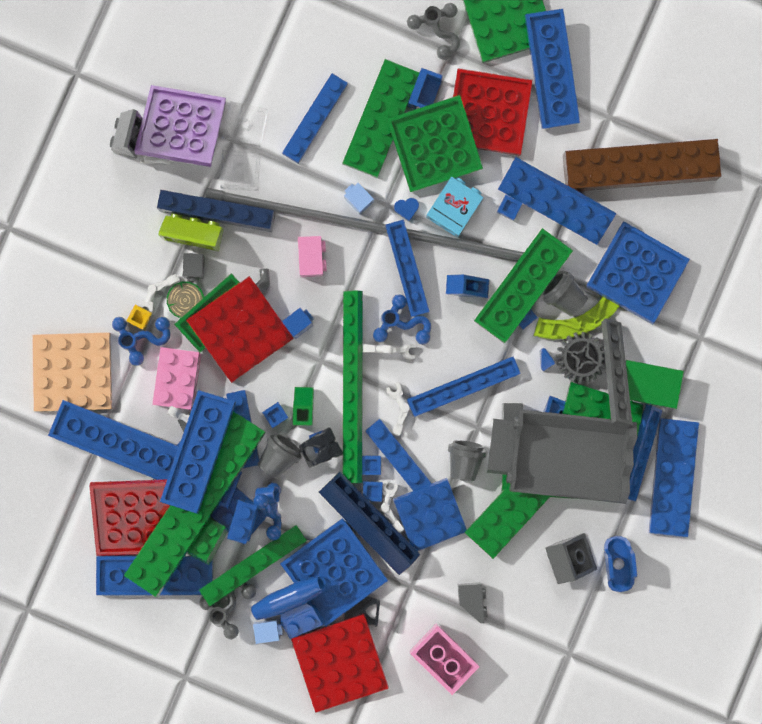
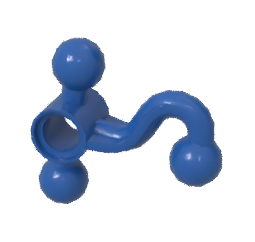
(399, 302)
(136, 357)
(267, 500)

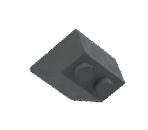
(571, 559)

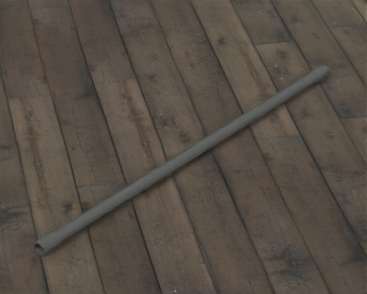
(361, 224)

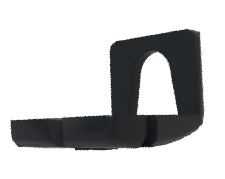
(327, 447)
(360, 608)

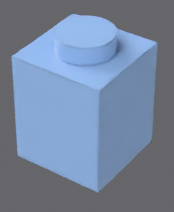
(358, 197)
(267, 631)

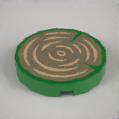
(183, 297)

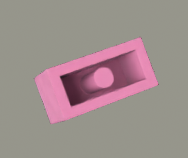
(310, 256)

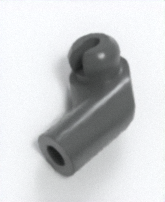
(264, 282)

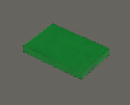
(654, 384)

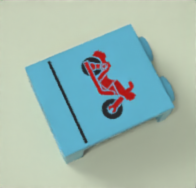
(454, 206)

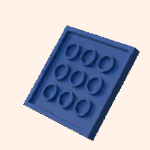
(637, 272)
(342, 565)

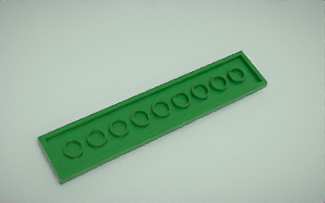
(180, 527)

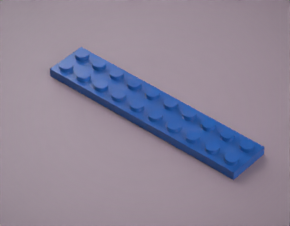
(119, 443)

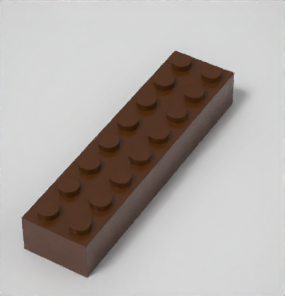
(642, 165)

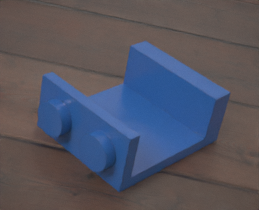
(243, 521)

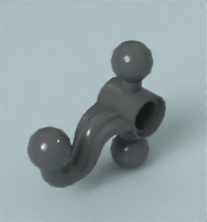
(449, 10)
(230, 630)

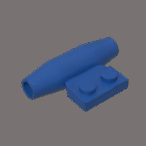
(293, 606)

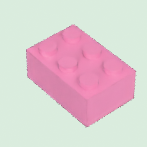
(176, 378)
(444, 659)

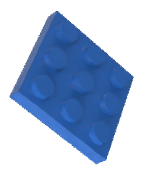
(430, 514)

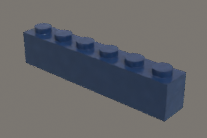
(216, 210)
(369, 523)

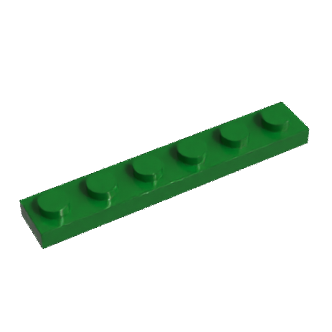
(252, 565)

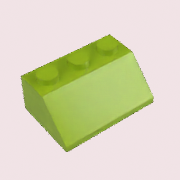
(191, 232)

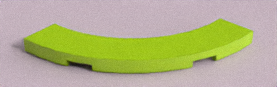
(583, 323)

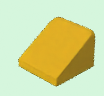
(139, 317)

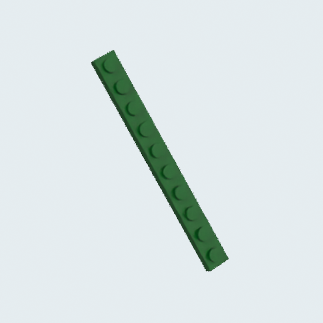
(352, 384)

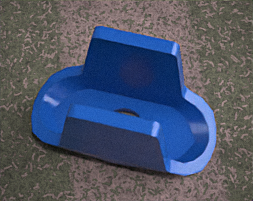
(620, 579)

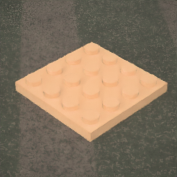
(72, 370)

